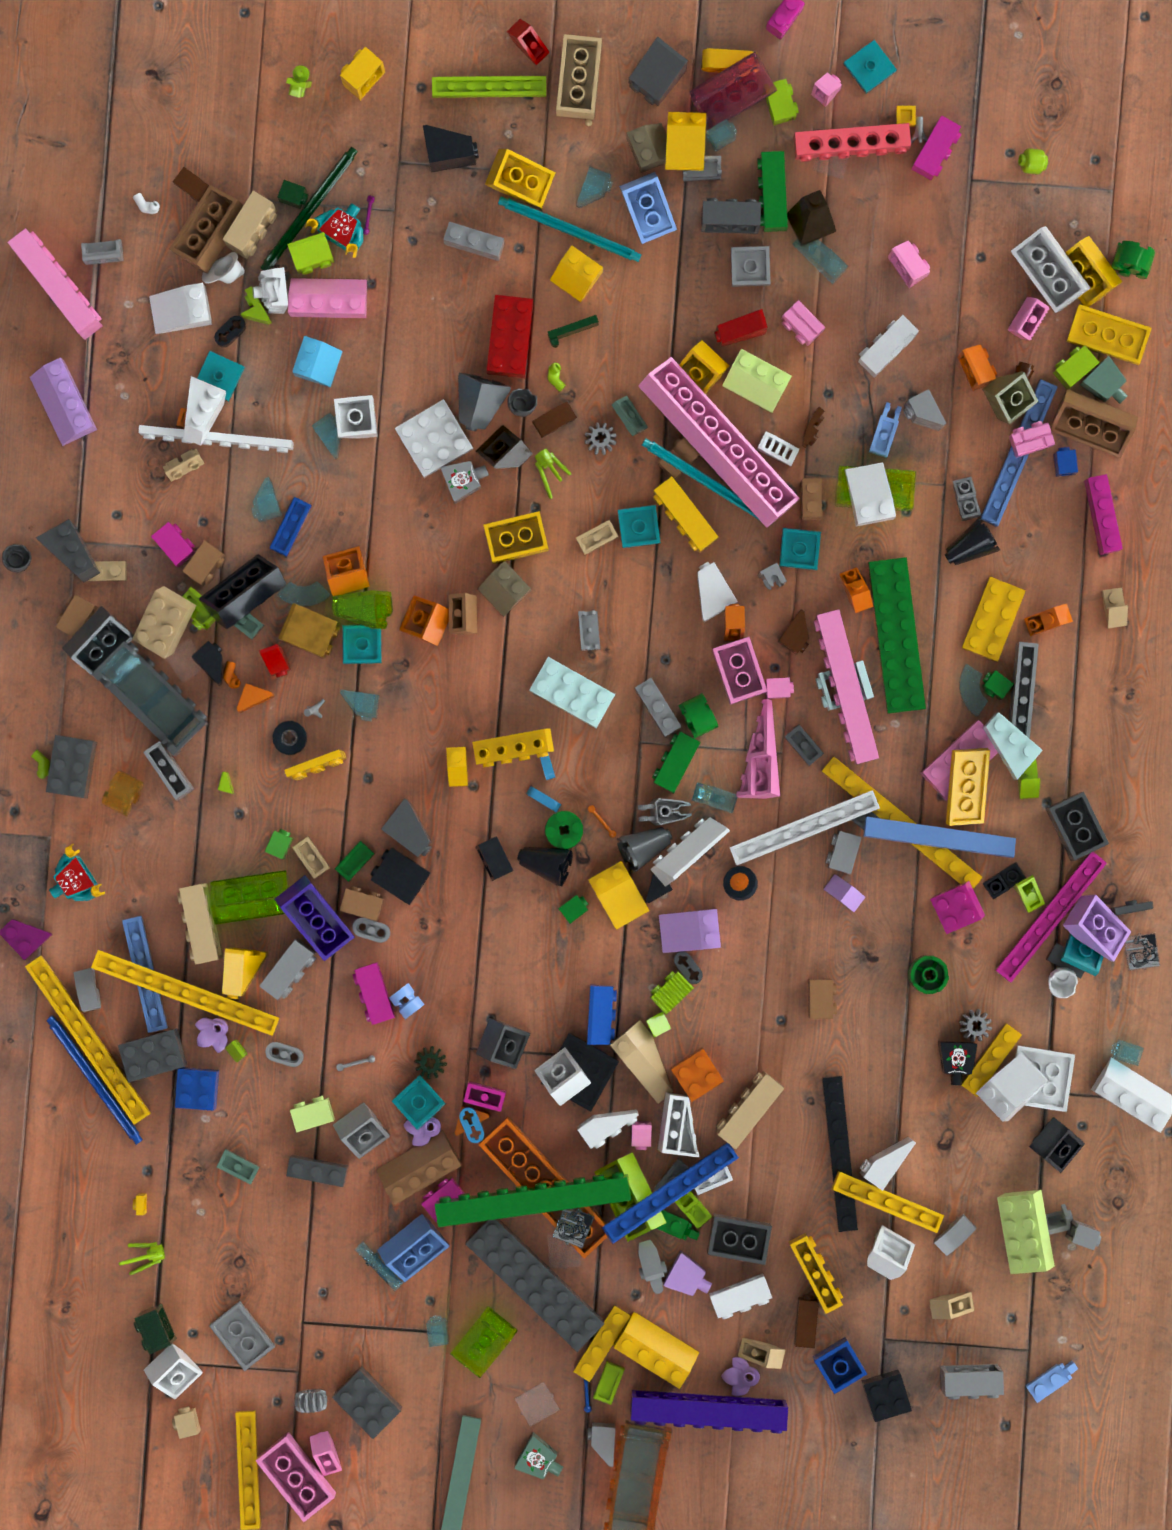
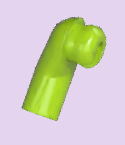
(43, 764)

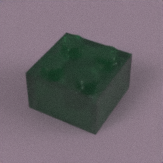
(154, 1329)

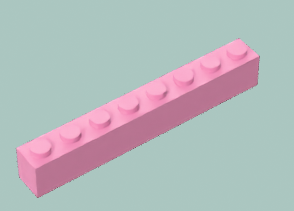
(846, 686)

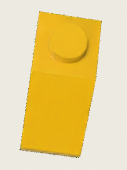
(457, 766)

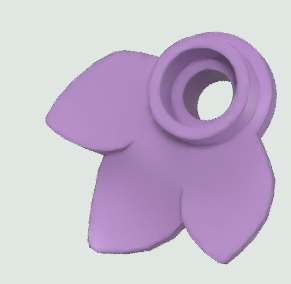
(210, 1035)
(423, 1135)
(738, 1376)

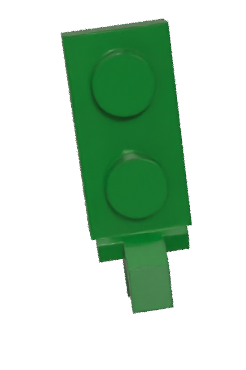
(678, 1226)

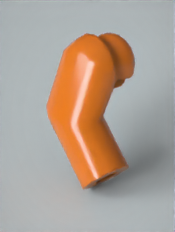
(229, 676)

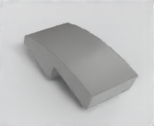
(966, 498)
(86, 990)
(955, 1235)

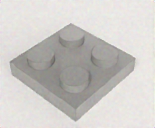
(750, 266)

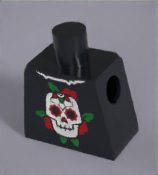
(957, 1059)

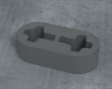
(684, 970)

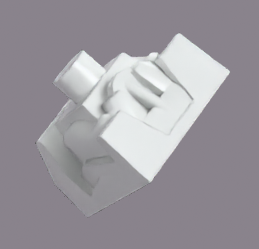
(272, 290)
(890, 1253)

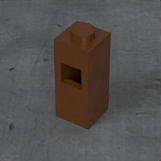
(806, 1321)

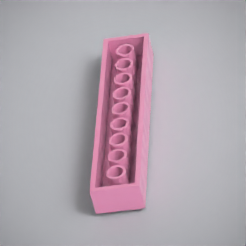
(718, 442)

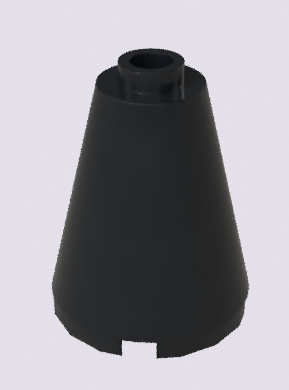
(972, 544)
(547, 863)

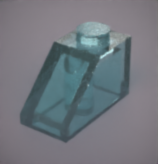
(594, 187)
(327, 431)
(266, 502)
(362, 704)
(714, 797)

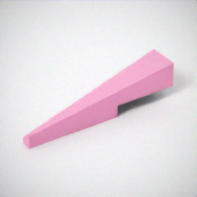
(761, 772)

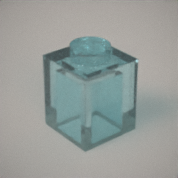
(722, 134)
(1127, 1052)
(437, 1331)

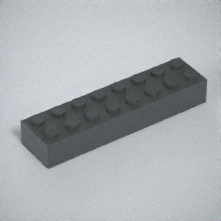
(535, 1283)

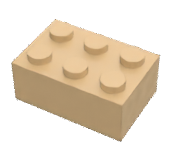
(250, 225)
(164, 622)

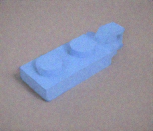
(1051, 1380)

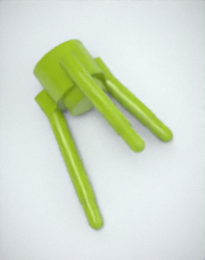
(545, 460)
(155, 1253)

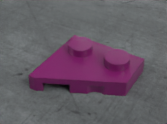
(23, 937)

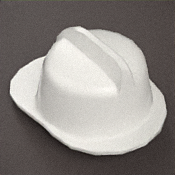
(224, 269)

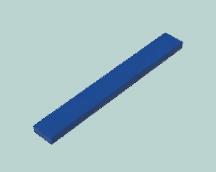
(670, 1193)

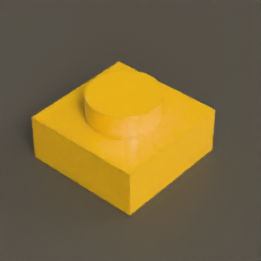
(906, 114)
(140, 1204)

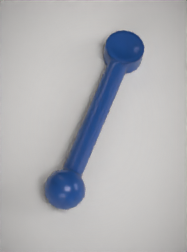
(587, 1408)

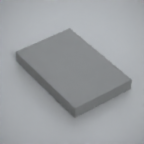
(242, 1335)

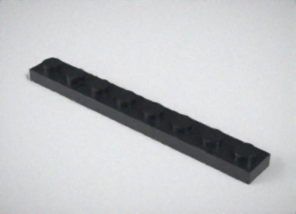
(839, 1149)

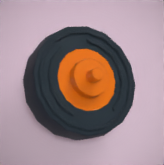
(740, 883)

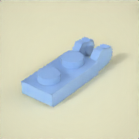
(885, 432)

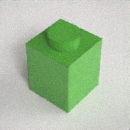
(279, 844)

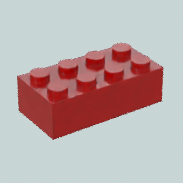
(510, 336)

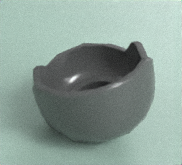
(522, 402)
(16, 558)

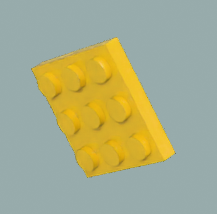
(316, 765)

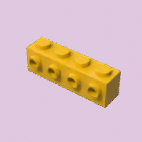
(685, 514)
(513, 746)
(817, 1276)

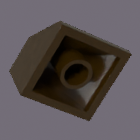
(811, 218)
(504, 450)

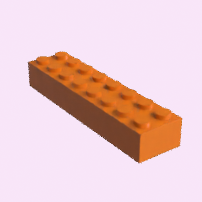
(528, 1167)

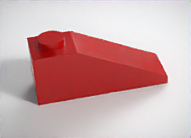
(275, 660)

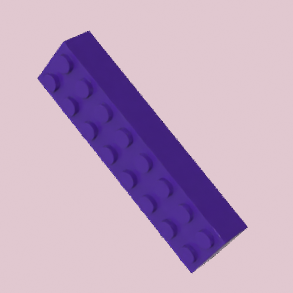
(709, 1410)

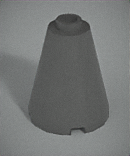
(643, 846)

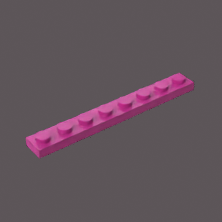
(1051, 916)

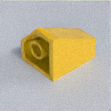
(240, 970)

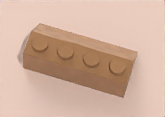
(204, 231)
(1094, 423)
(418, 1168)

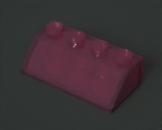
(733, 90)

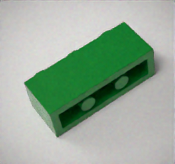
(675, 762)

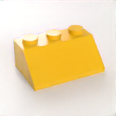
(1094, 270)

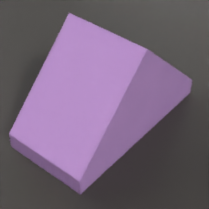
(844, 893)

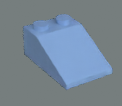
(648, 207)

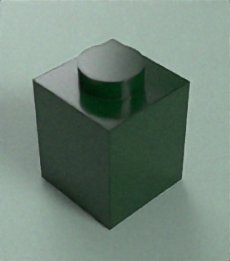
(292, 194)

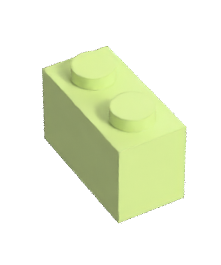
(312, 1114)

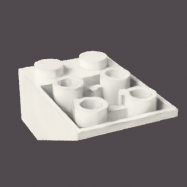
(601, 1126)

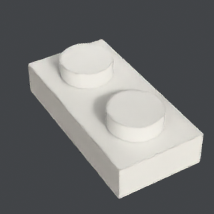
(716, 1180)

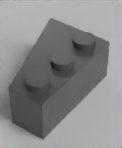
(68, 547)

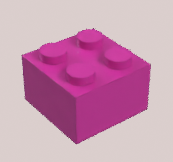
(957, 907)

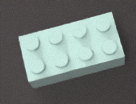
(572, 692)

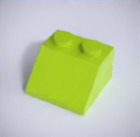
(311, 253)

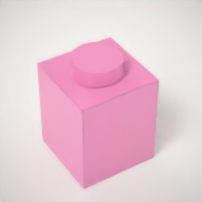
(779, 688)

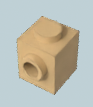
(186, 1422)

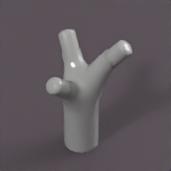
(919, 131)
(314, 710)

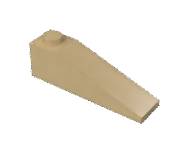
(641, 1056)

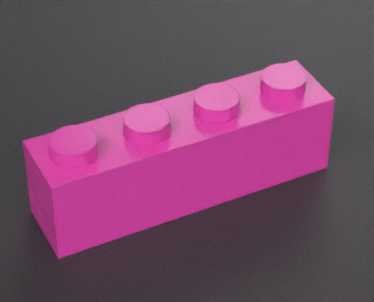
(1103, 514)

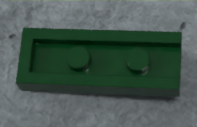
(570, 329)

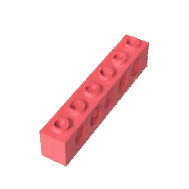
(899, 132)

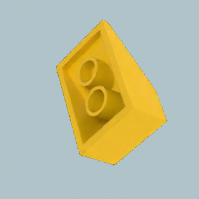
(685, 141)
(520, 177)
(618, 895)

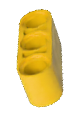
(720, 59)

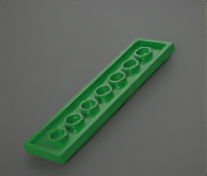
(896, 635)

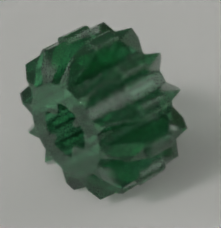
(424, 1058)

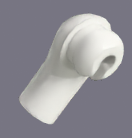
(146, 207)

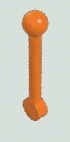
(612, 833)

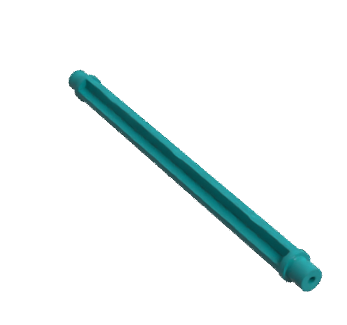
(569, 229)
(697, 475)

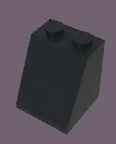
(449, 149)

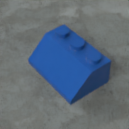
(601, 1014)

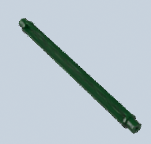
(309, 209)

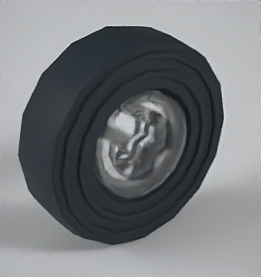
(282, 744)

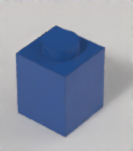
(1065, 462)

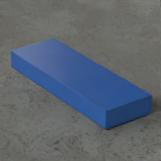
(290, 526)

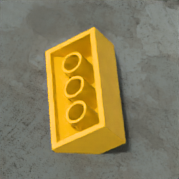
(656, 1350)

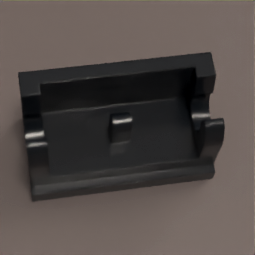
(494, 858)

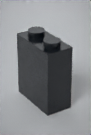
(400, 875)

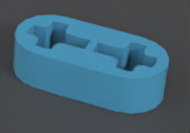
(547, 767)
(543, 799)
(467, 1126)

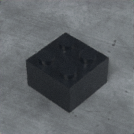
(886, 1395)

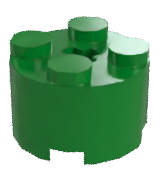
(1133, 259)
(698, 715)
(561, 819)
(938, 971)

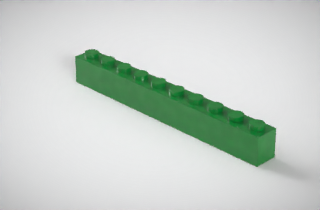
(533, 1200)

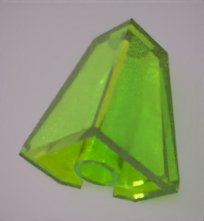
(364, 608)

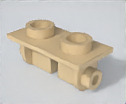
(191, 461)

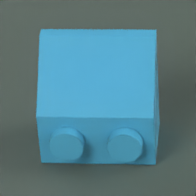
(317, 361)

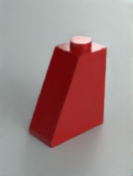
(741, 328)

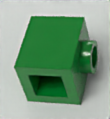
(996, 685)

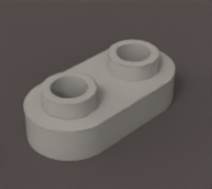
(371, 930)
(284, 1055)

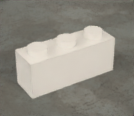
(740, 1296)

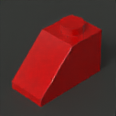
(528, 41)

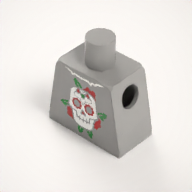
(463, 479)

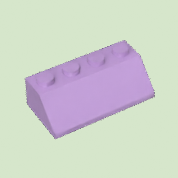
(62, 401)

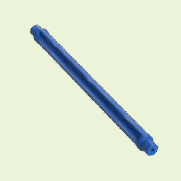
(94, 1080)

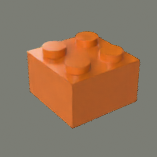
(697, 1074)

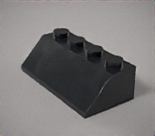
(243, 591)

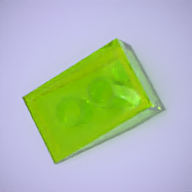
(484, 1342)

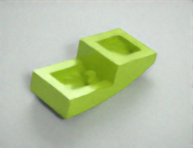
(694, 1209)

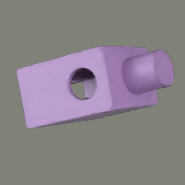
(686, 1276)

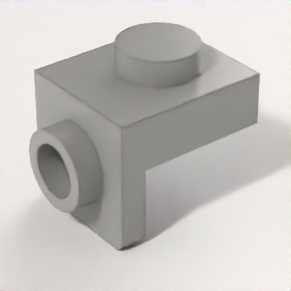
(1059, 1220)

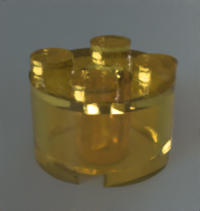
(122, 793)

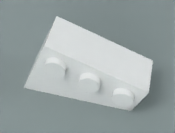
(202, 409)

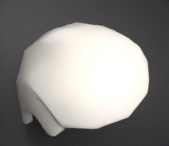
(1062, 982)

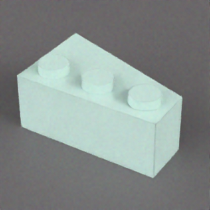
(1011, 744)

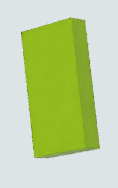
(608, 1382)

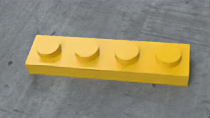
(991, 1059)
(601, 1343)

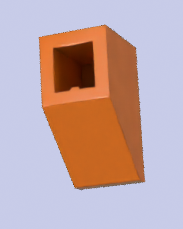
(856, 590)
(1048, 619)

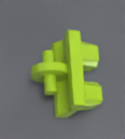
(299, 81)

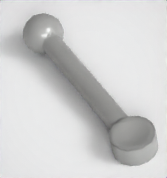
(340, 1066)

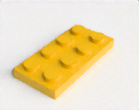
(1108, 334)
(993, 619)
(967, 786)

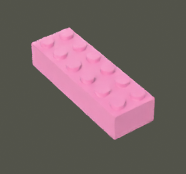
(52, 279)

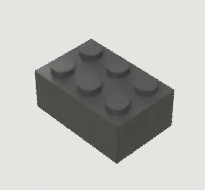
(731, 216)
(97, 640)
(71, 766)
(1077, 826)
(152, 1055)
(739, 1239)
(367, 1402)

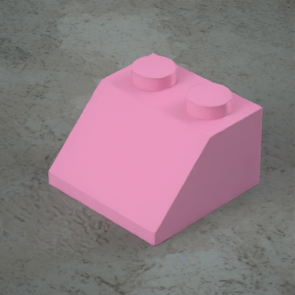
(908, 263)

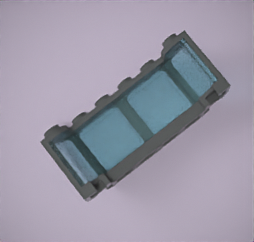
(151, 697)

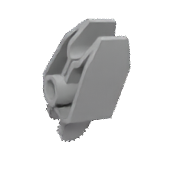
(663, 811)
(652, 1267)

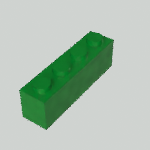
(773, 191)

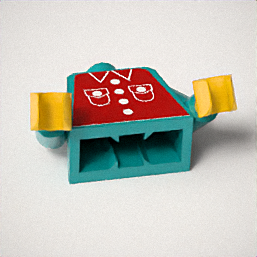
(340, 228)
(74, 878)

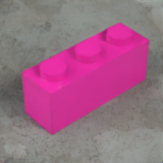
(937, 148)
(373, 993)

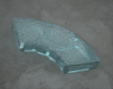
(305, 595)
(970, 690)

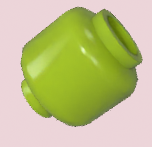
(1033, 161)

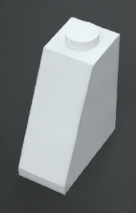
(713, 591)

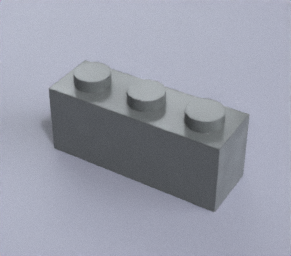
(317, 1170)

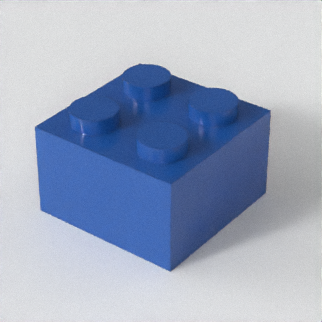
(197, 1089)
(839, 1365)

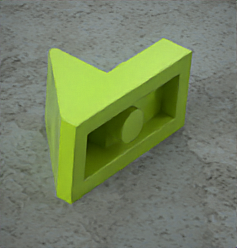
(257, 312)
(1029, 782)
(1029, 893)

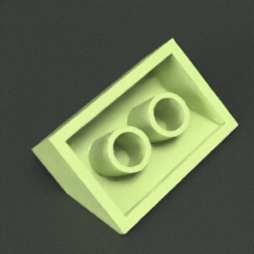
(756, 380)

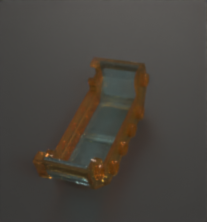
(637, 1477)

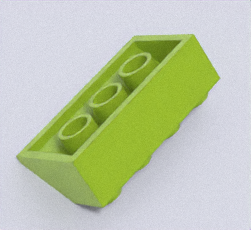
(639, 1191)

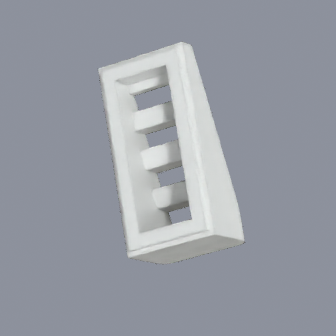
(761, 448)

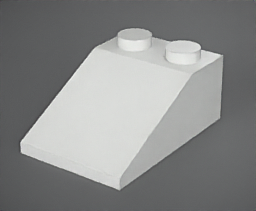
(180, 308)
(870, 494)
(1012, 1087)
(883, 1165)

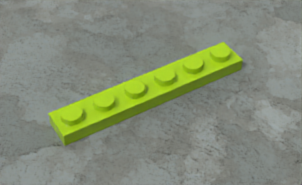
(489, 86)

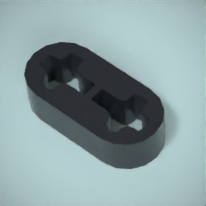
(233, 335)

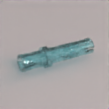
(373, 1260)

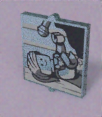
(573, 1227)

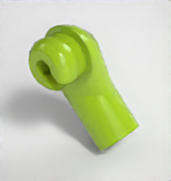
(553, 376)

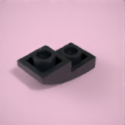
(1004, 880)

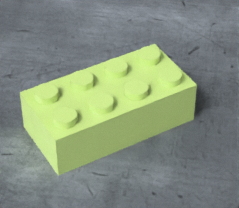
(1025, 1232)

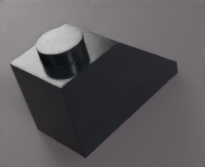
(210, 660)

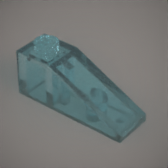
(823, 259)

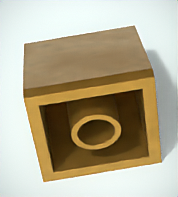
(309, 631)

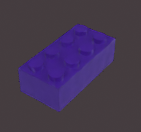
(314, 918)

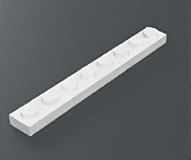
(225, 440)
(804, 828)

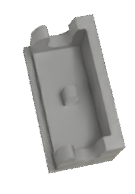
(711, 171)
(102, 252)
(772, 574)
(589, 630)

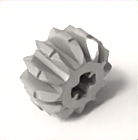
(594, 435)
(982, 1025)
(310, 1400)

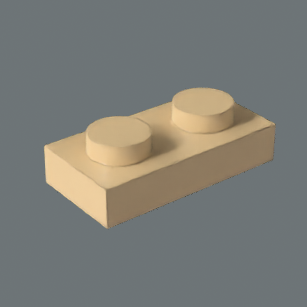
(597, 537)
(111, 571)
(311, 857)

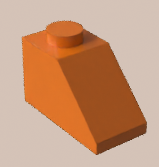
(734, 622)

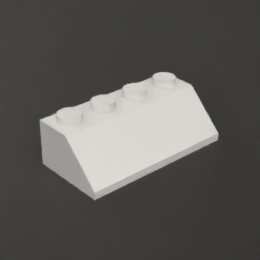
(687, 852)
(1134, 1094)

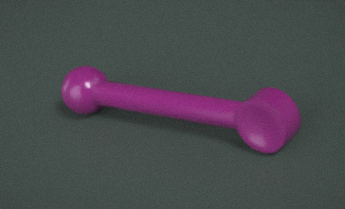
(370, 199)

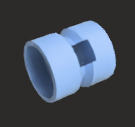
(411, 1006)

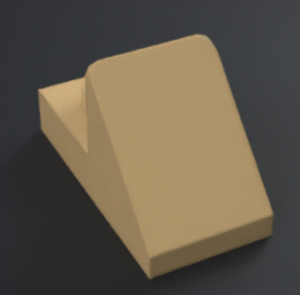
(1115, 609)

